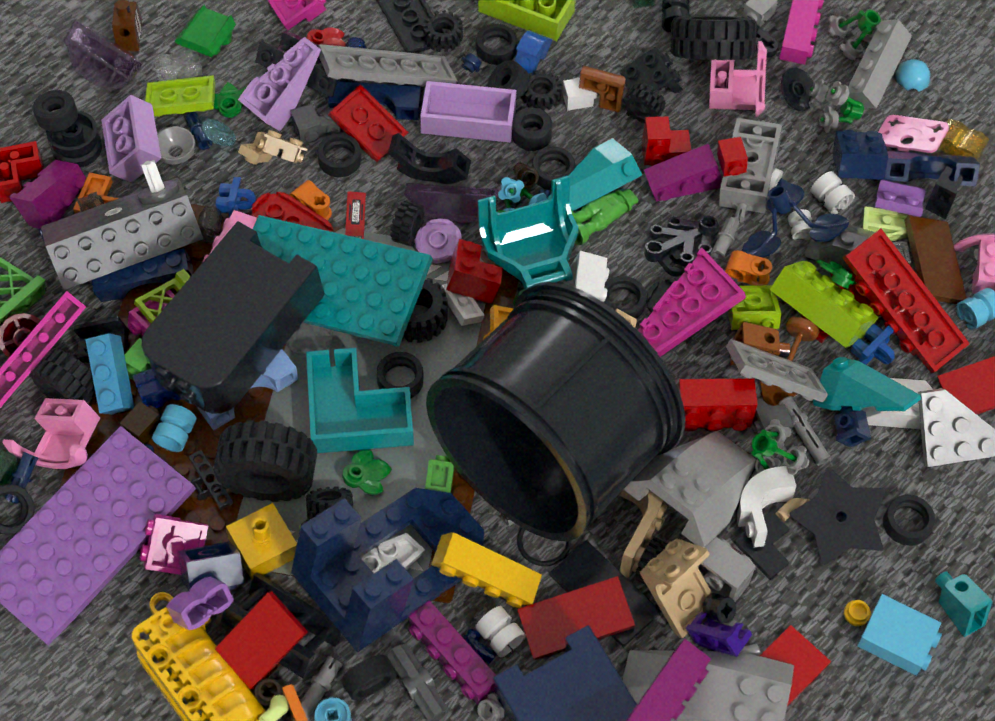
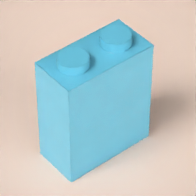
(900, 635)

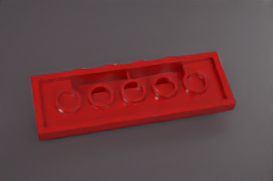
(904, 302)

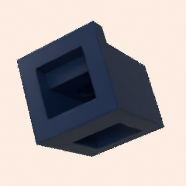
(851, 427)

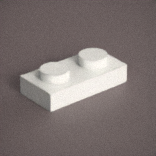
(463, 307)

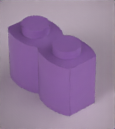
(203, 600)

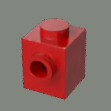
(732, 156)

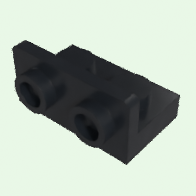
(111, 325)

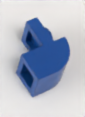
(532, 49)

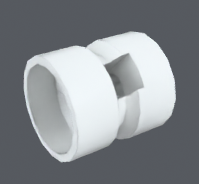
(829, 189)
(497, 628)

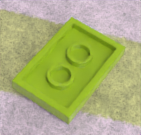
(181, 95)

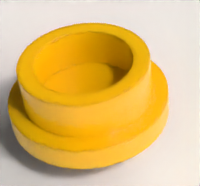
(857, 613)

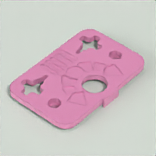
(918, 129)

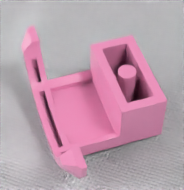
(738, 87)
(985, 271)
(67, 433)

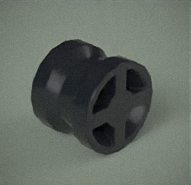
(719, 608)

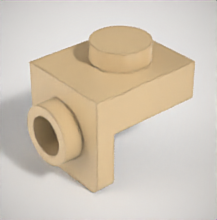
(254, 154)

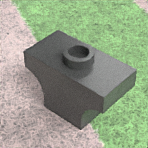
(766, 413)

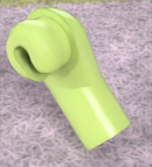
(277, 709)

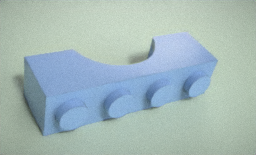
(278, 375)

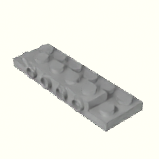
(384, 66)

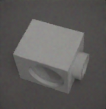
(760, 10)

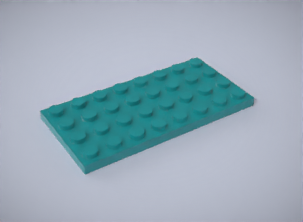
(365, 282)

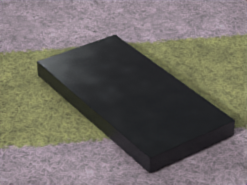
(407, 22)
(589, 566)

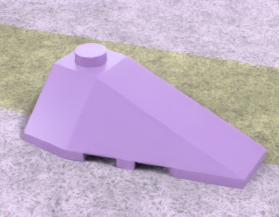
(282, 85)

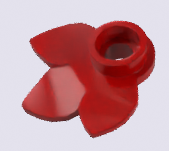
(328, 36)

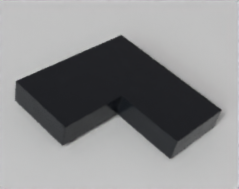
(766, 558)

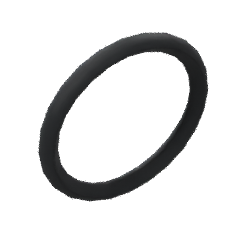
(537, 562)

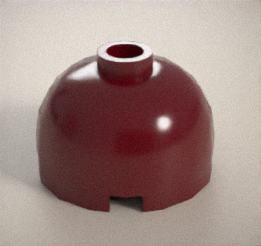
(15, 331)

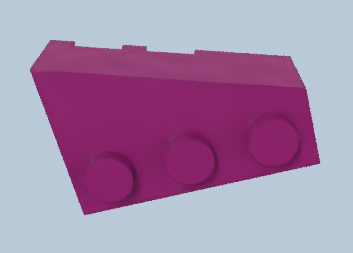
(684, 174)
(50, 194)

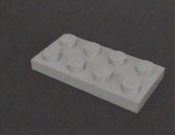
(776, 371)

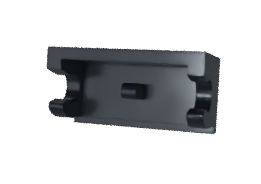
(943, 194)

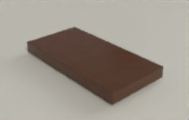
(935, 258)

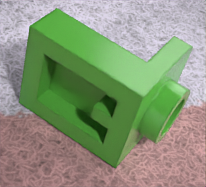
(440, 474)

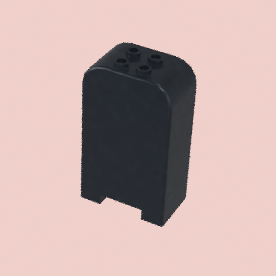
(230, 321)

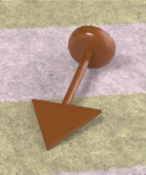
(801, 330)

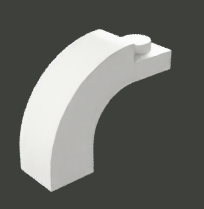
(761, 490)

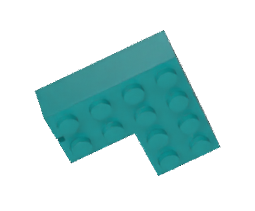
(351, 418)

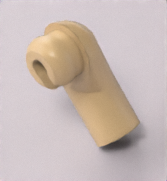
(784, 512)

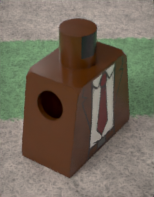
(127, 16)

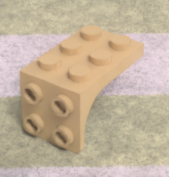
(653, 513)
(678, 583)

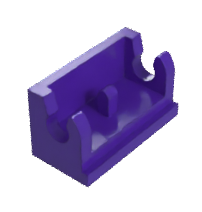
(718, 635)

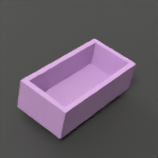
(468, 111)

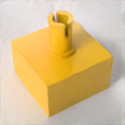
(262, 540)

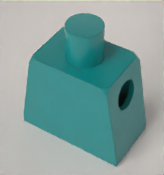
(964, 602)

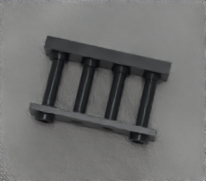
(318, 78)
(300, 657)

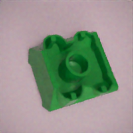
(207, 32)

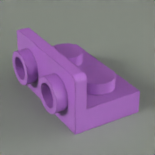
(900, 198)

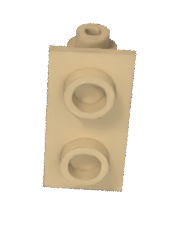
(274, 142)

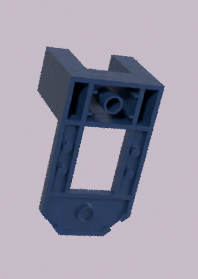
(346, 589)

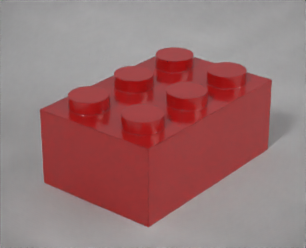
(718, 403)

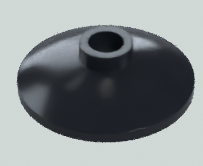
(795, 88)

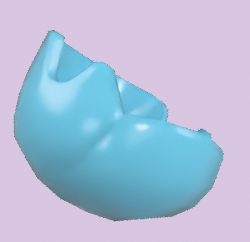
(913, 75)

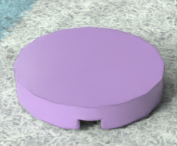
(438, 239)

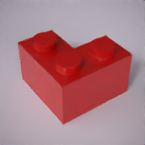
(661, 143)
(18, 164)
(471, 276)

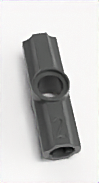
(417, 682)

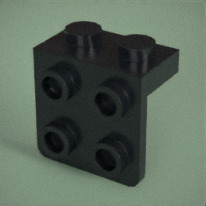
(654, 70)

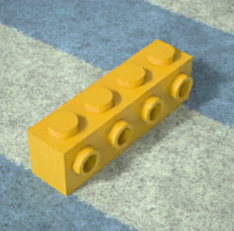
(486, 570)

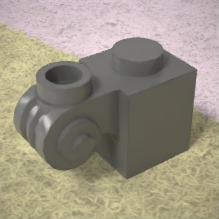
(310, 125)

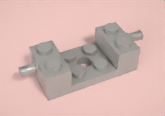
(751, 189)

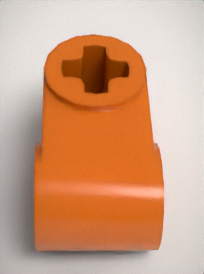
(313, 198)
(748, 267)

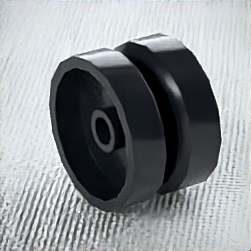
(78, 143)

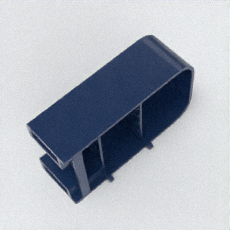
(568, 688)

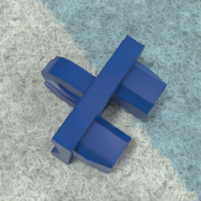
(231, 195)
(877, 348)

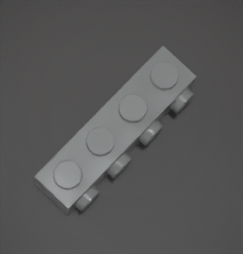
(879, 63)

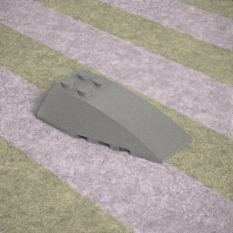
(698, 481)
(733, 690)

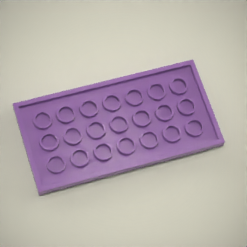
(86, 533)

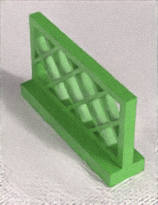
(24, 296)

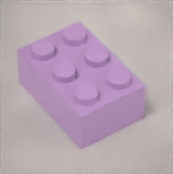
(130, 138)

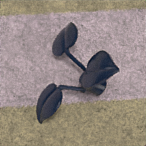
(781, 200)

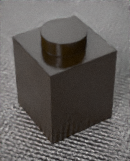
(141, 422)

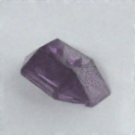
(100, 58)
(448, 202)

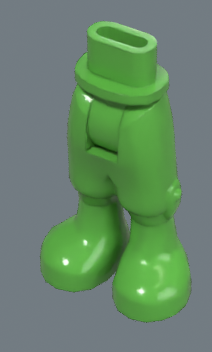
(602, 213)

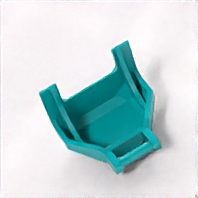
(532, 237)

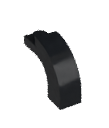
(432, 167)

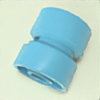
(978, 308)
(173, 430)
(332, 710)

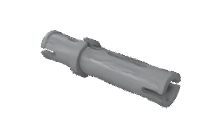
(805, 432)
(319, 686)

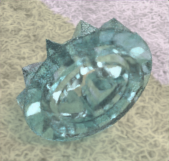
(218, 132)

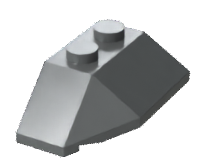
(839, 246)

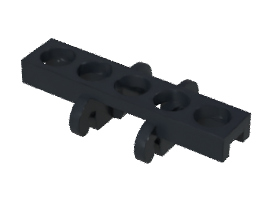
(214, 492)

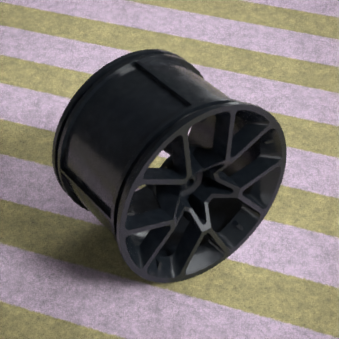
(556, 411)

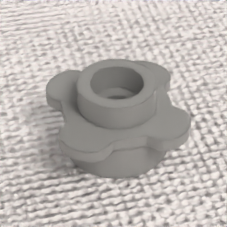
(486, 706)

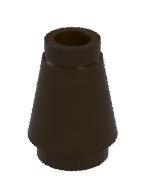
(526, 174)
(267, 687)

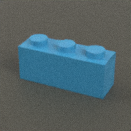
(110, 374)

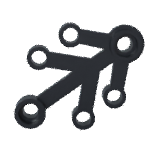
(705, 227)

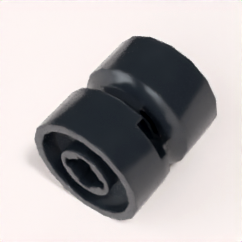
(673, 9)

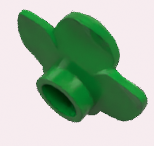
(228, 98)
(840, 274)
(369, 472)

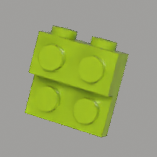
(757, 308)

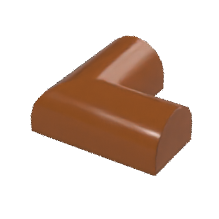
(607, 84)

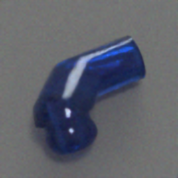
(485, 653)

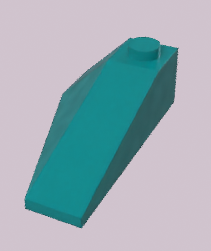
(601, 172)
(860, 386)

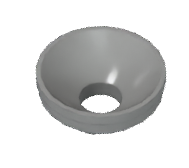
(172, 138)

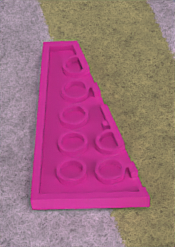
(690, 304)

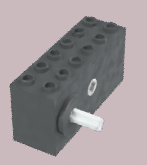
(122, 231)

